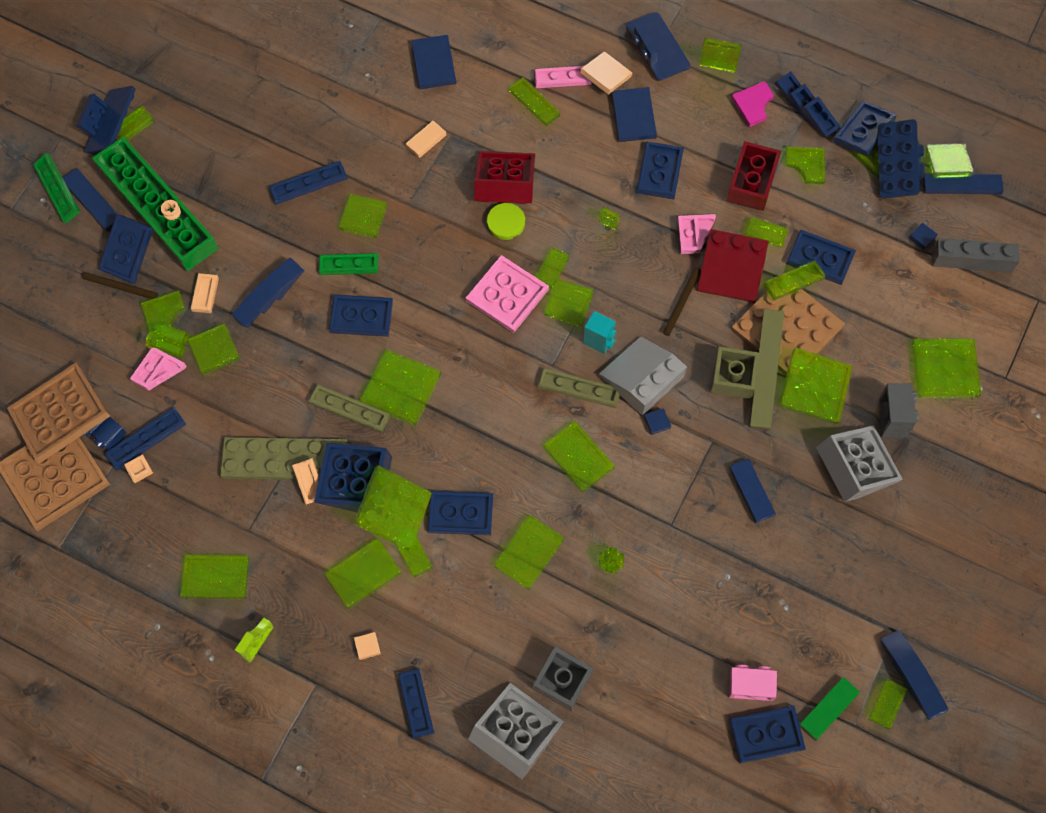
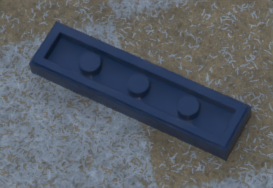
(308, 182)
(972, 184)
(90, 198)
(145, 438)

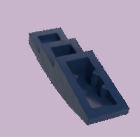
(808, 106)
(267, 292)
(914, 674)

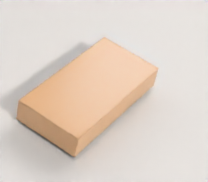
(426, 139)
(204, 293)
(307, 479)

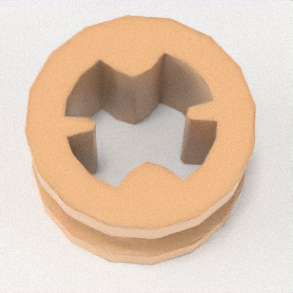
(173, 205)

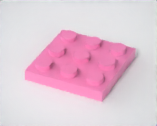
(507, 293)

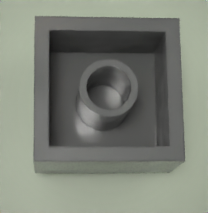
(898, 409)
(563, 678)

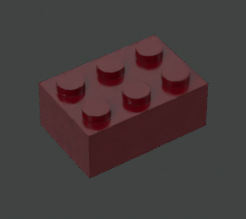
(753, 175)

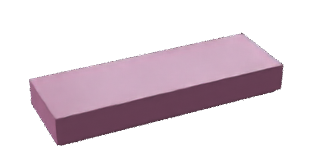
(560, 77)

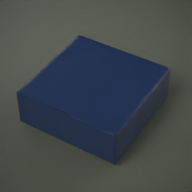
(923, 236)
(657, 421)

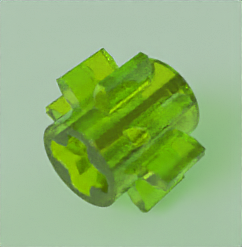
(611, 560)

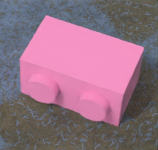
(753, 683)

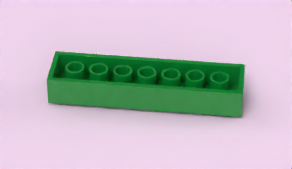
(145, 194)

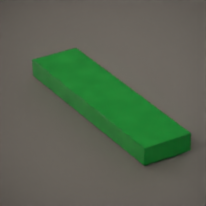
(56, 188)

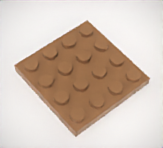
(805, 325)
(58, 412)
(55, 484)

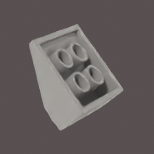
(644, 374)
(858, 462)
(515, 730)

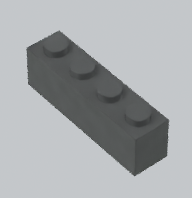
(975, 255)

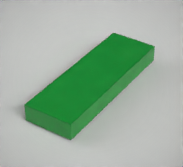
(348, 264)
(829, 708)

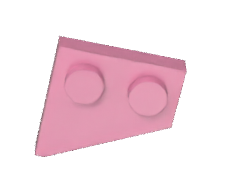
(694, 232)
(156, 369)

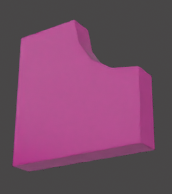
(752, 103)

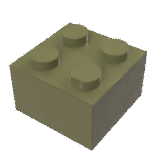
(735, 372)

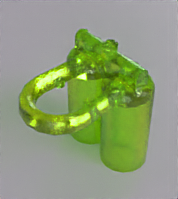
(168, 339)

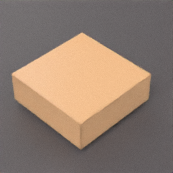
(138, 468)
(367, 646)

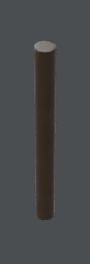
(120, 286)
(681, 302)

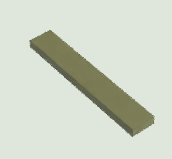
(767, 369)

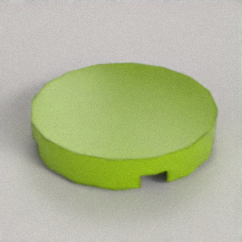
(506, 221)

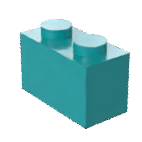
(600, 332)

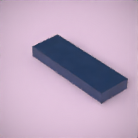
(752, 491)
(416, 703)

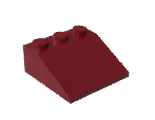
(504, 177)
(733, 265)

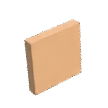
(606, 72)

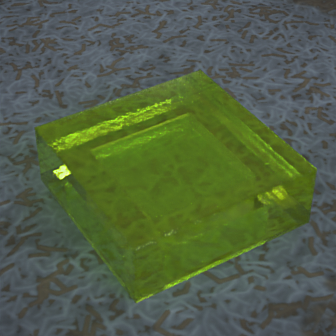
(609, 218)

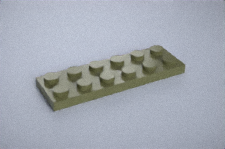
(270, 456)

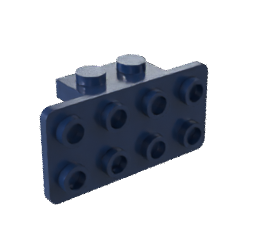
(658, 46)
(104, 119)
(899, 159)

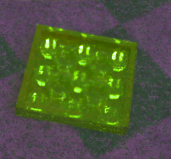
(946, 368)
(816, 385)
(401, 387)
(393, 508)

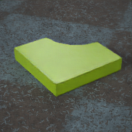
(254, 640)

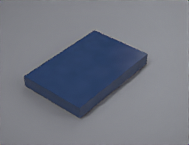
(434, 62)
(634, 114)
(861, 129)
(660, 170)
(125, 248)
(830, 256)
(361, 315)
(460, 513)
(767, 734)

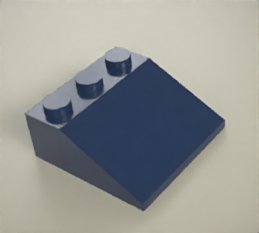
(347, 473)

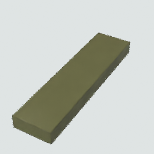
(578, 388)
(349, 408)

